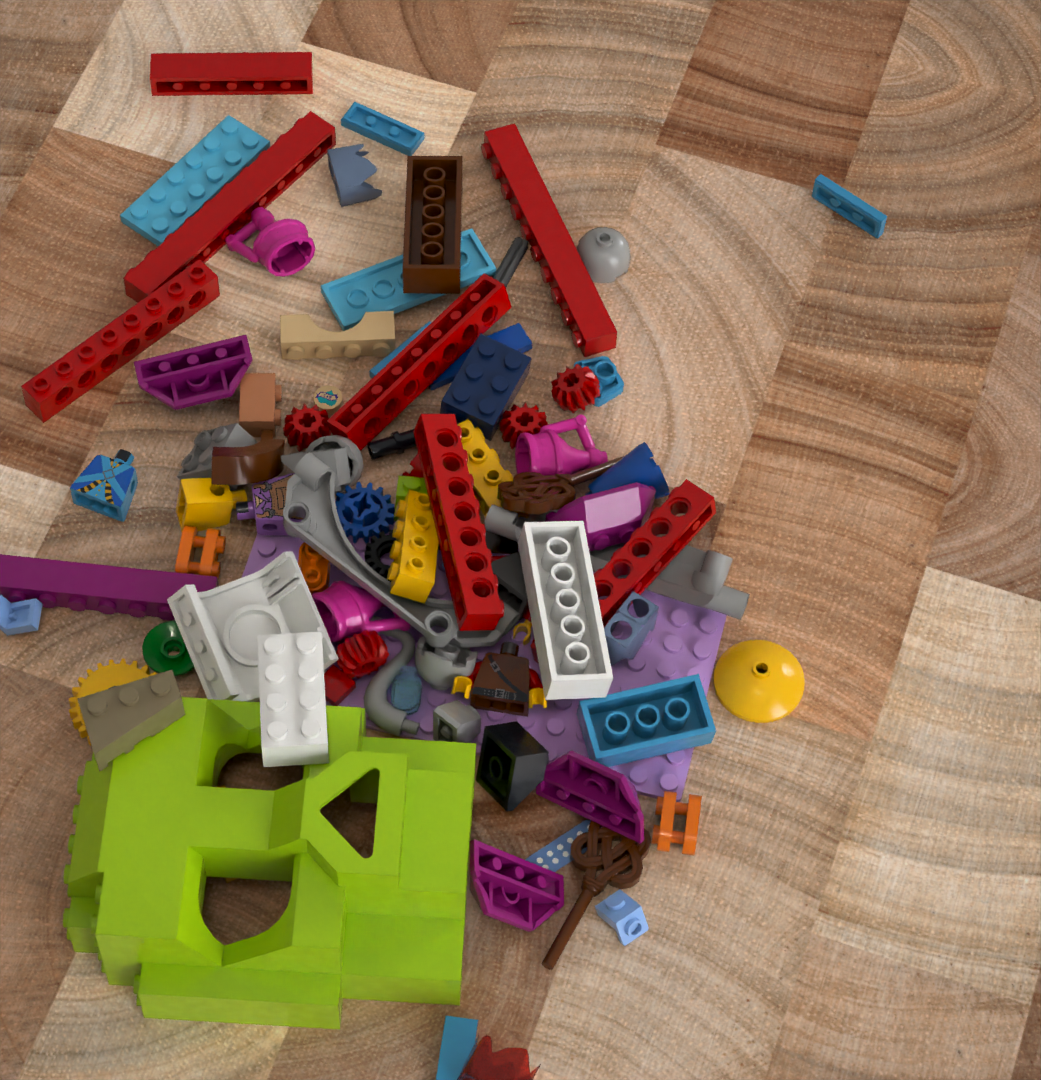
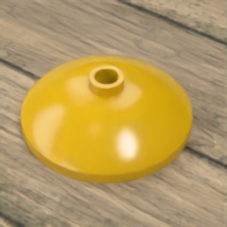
(754, 694)

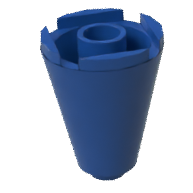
(632, 468)

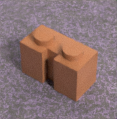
(258, 403)

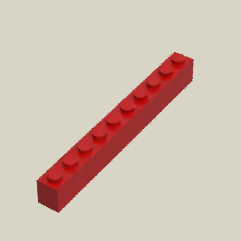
(232, 207)
(549, 241)

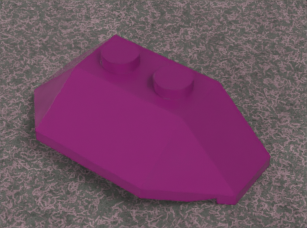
(195, 373)
(609, 514)
(594, 793)
(513, 887)

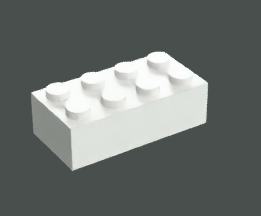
(292, 699)

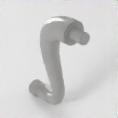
(375, 697)

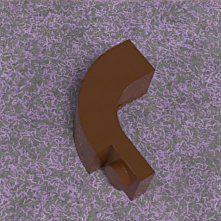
(248, 463)

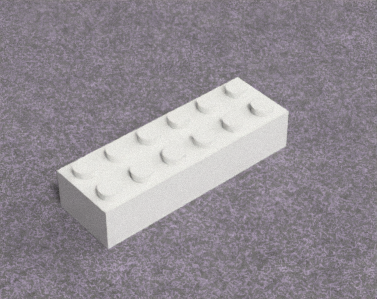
(564, 610)

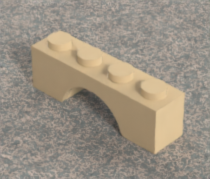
(305, 339)

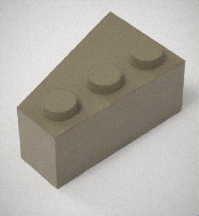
(130, 713)

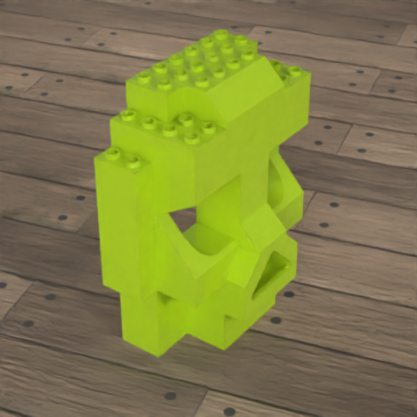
(352, 923)

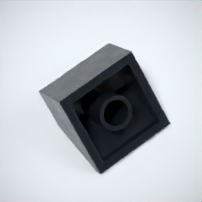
(510, 763)

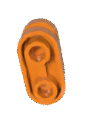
(212, 546)
(314, 568)
(663, 833)

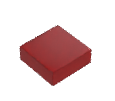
(337, 685)

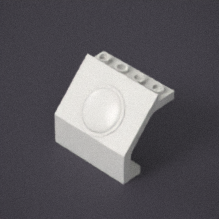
(225, 621)

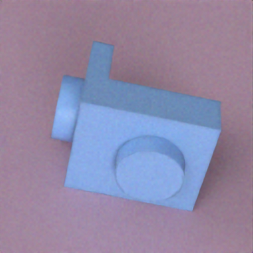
(19, 616)
(623, 915)

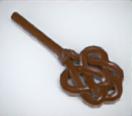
(539, 493)
(613, 867)

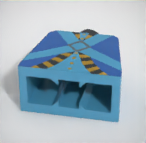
(107, 485)

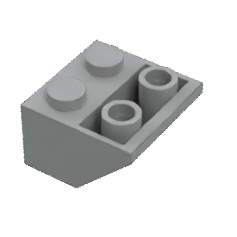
(199, 461)

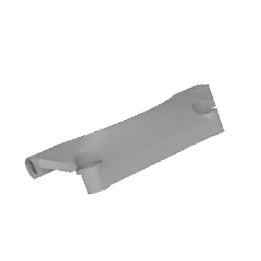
(312, 497)
(690, 577)

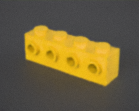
(485, 467)
(414, 549)

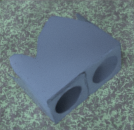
(349, 173)
(629, 647)

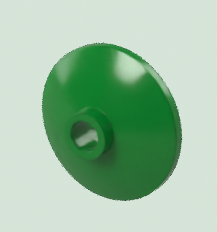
(159, 643)

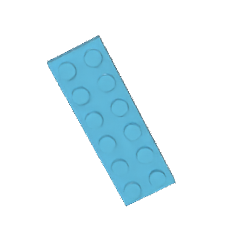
(194, 180)
(382, 284)

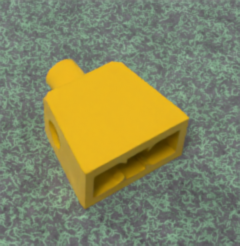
(206, 504)

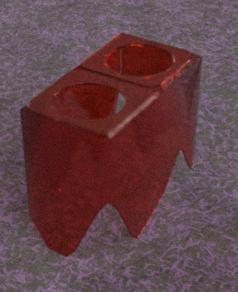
(500, 1065)

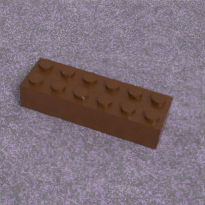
(433, 225)

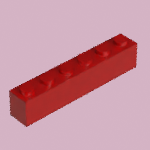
(231, 73)

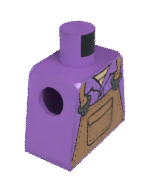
(267, 506)

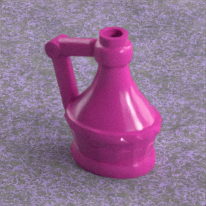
(280, 245)
(551, 455)
(350, 609)

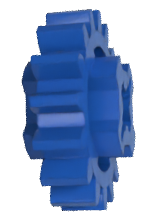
(363, 514)

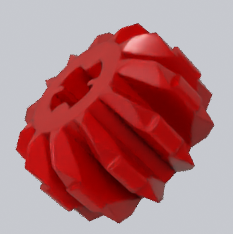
(575, 388)
(520, 421)
(305, 426)
(362, 654)

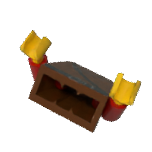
(502, 683)

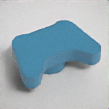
(610, 381)

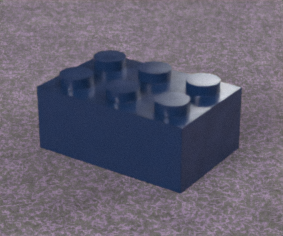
(486, 385)

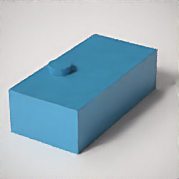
(646, 721)

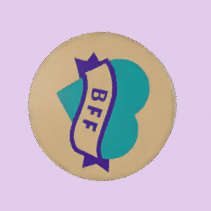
(328, 399)

